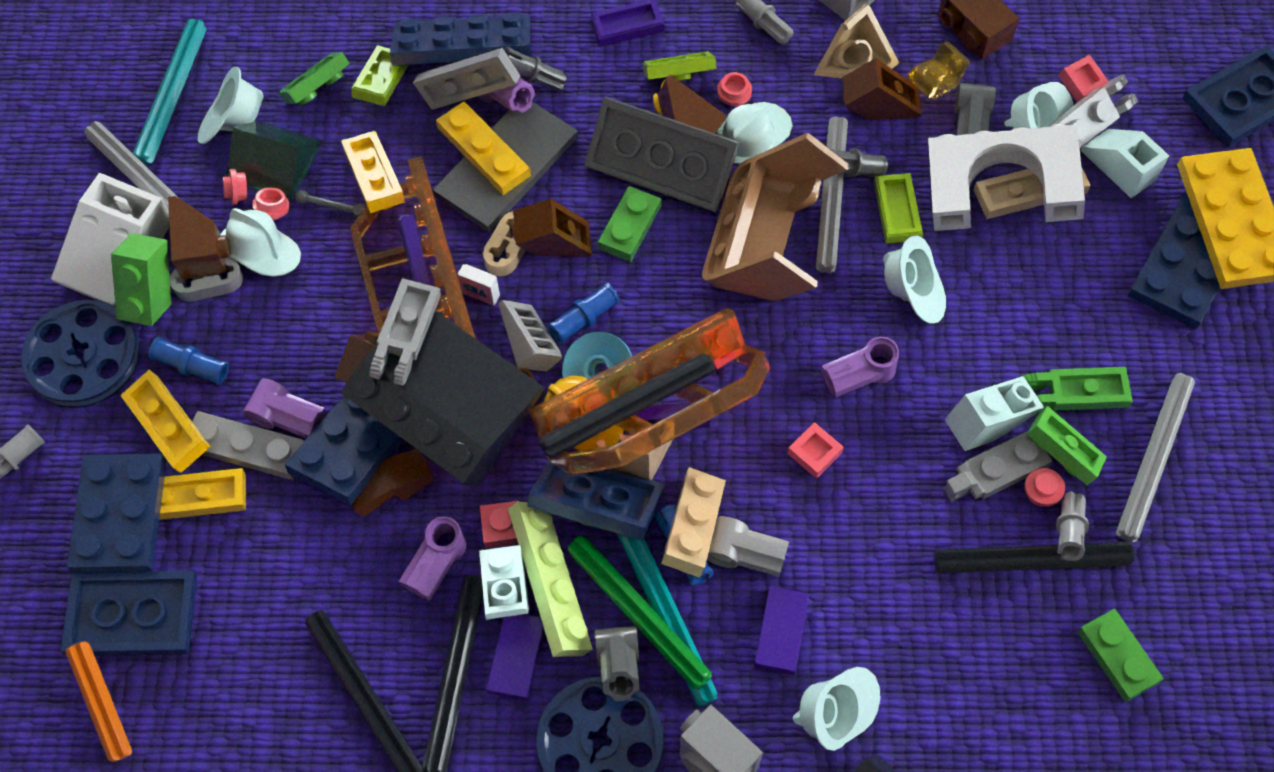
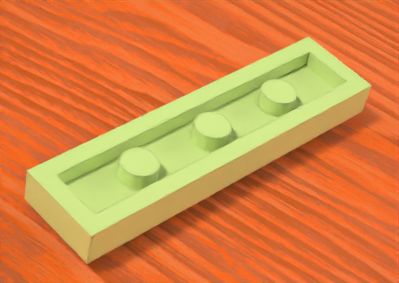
(550, 581)

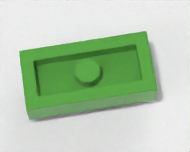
(325, 71)
(629, 224)
(1066, 446)
(1120, 655)

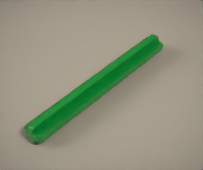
(640, 613)

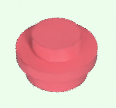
(734, 89)
(235, 187)
(271, 202)
(1044, 487)

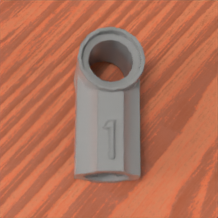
(737, 545)

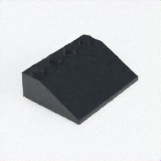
(456, 401)

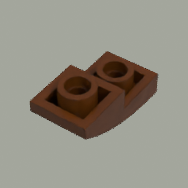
(398, 476)

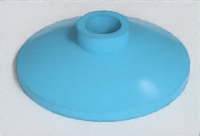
(593, 351)

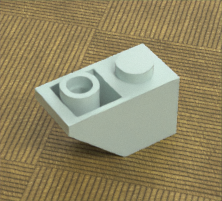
(1127, 158)
(992, 412)
(503, 582)

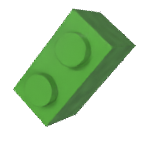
(141, 279)

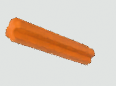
(98, 701)

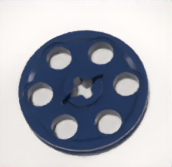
(64, 353)
(591, 723)

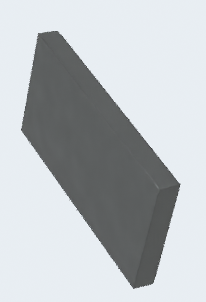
(535, 138)
(661, 154)

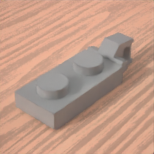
(997, 468)

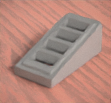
(529, 342)

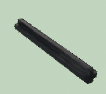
(626, 405)
(1030, 557)
(454, 675)
(362, 693)

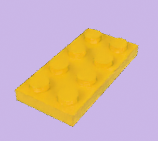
(1232, 214)

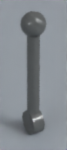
(303, 197)

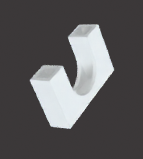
(1047, 151)

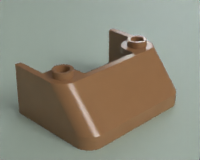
(759, 216)

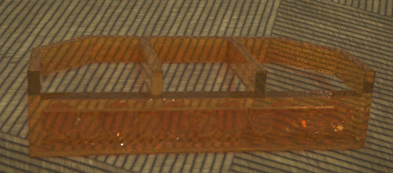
(433, 243)
(711, 336)

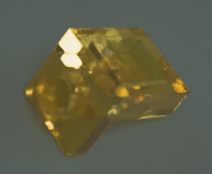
(941, 72)

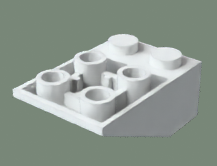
(100, 224)

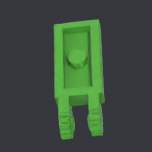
(1083, 388)

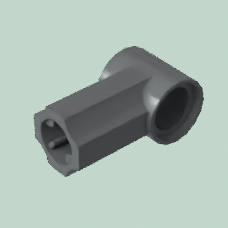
(974, 107)
(618, 661)

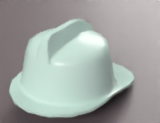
(234, 106)
(1040, 106)
(756, 128)
(259, 244)
(914, 278)
(839, 707)

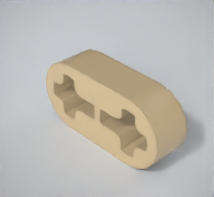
(497, 243)

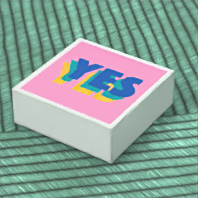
(478, 284)

